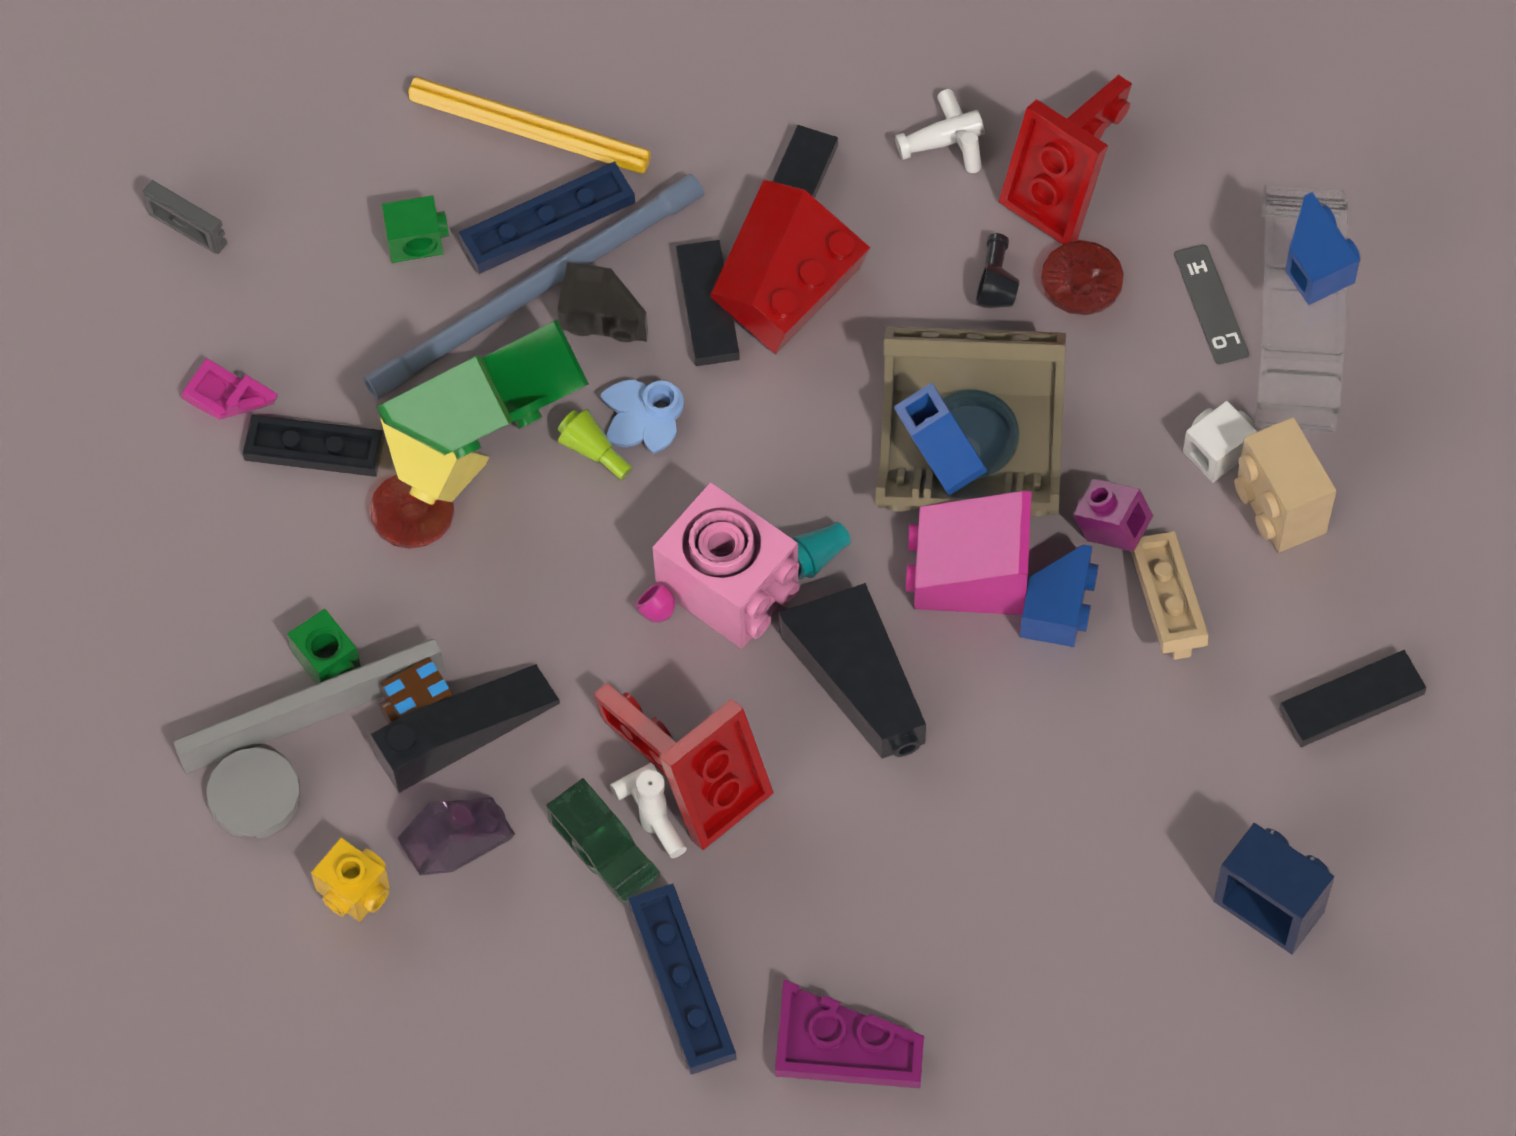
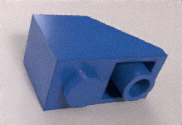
(1319, 255)
(940, 438)
(1056, 597)

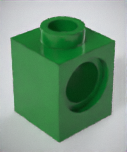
(414, 228)
(320, 634)

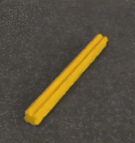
(529, 125)

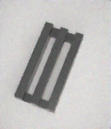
(184, 217)

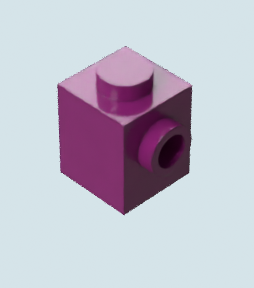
(1113, 514)

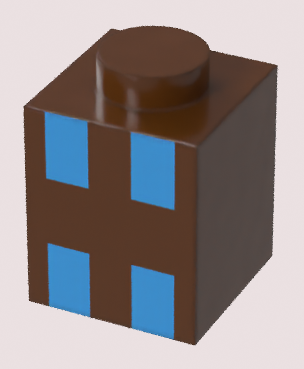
(412, 690)

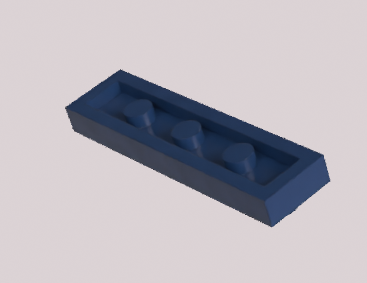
(547, 217)
(682, 979)

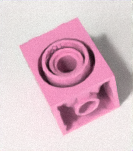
(727, 565)

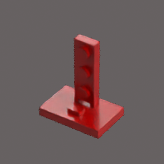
(1061, 160)
(710, 770)

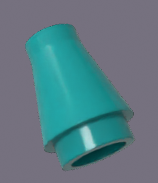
(819, 548)

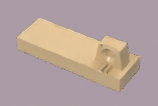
(1170, 595)

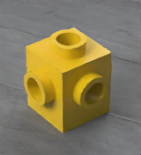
(351, 880)

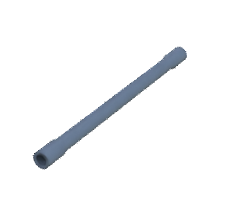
(403, 367)

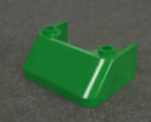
(488, 393)

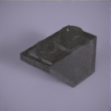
(600, 304)

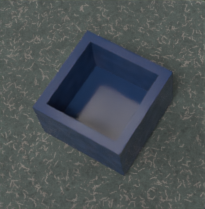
(1273, 887)

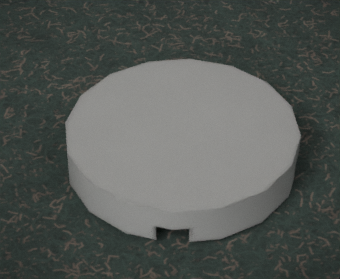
(253, 793)

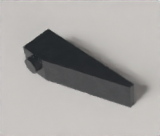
(459, 725)

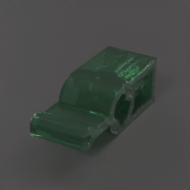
(601, 840)

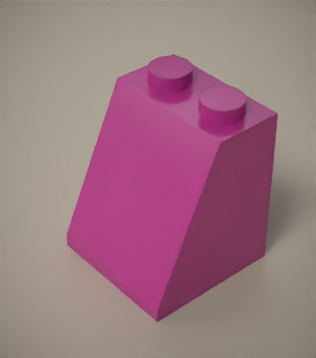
(972, 555)

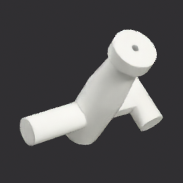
(956, 128)
(647, 789)

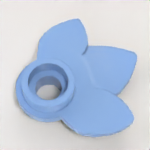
(638, 418)

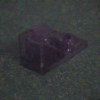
(454, 834)

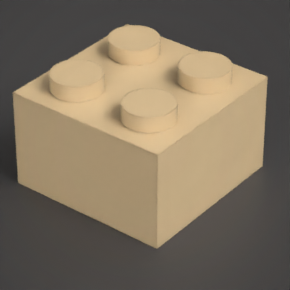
(1285, 485)

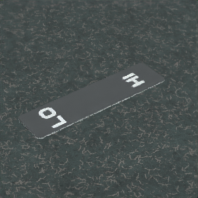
(1211, 304)

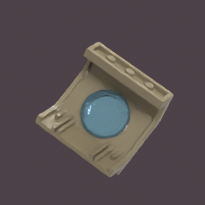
(1004, 396)

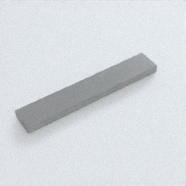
(299, 708)

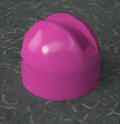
(656, 603)

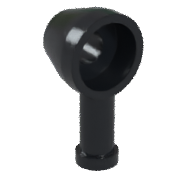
(996, 285)

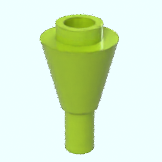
(584, 436)

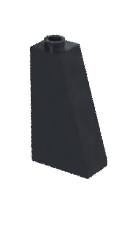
(856, 665)

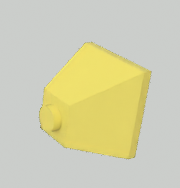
(429, 471)

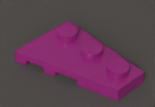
(840, 1045)

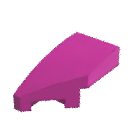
(225, 394)

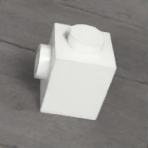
(1217, 440)

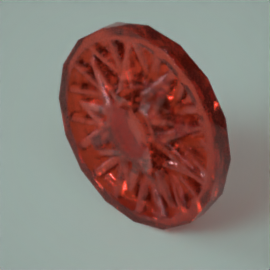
(1082, 277)
(406, 519)

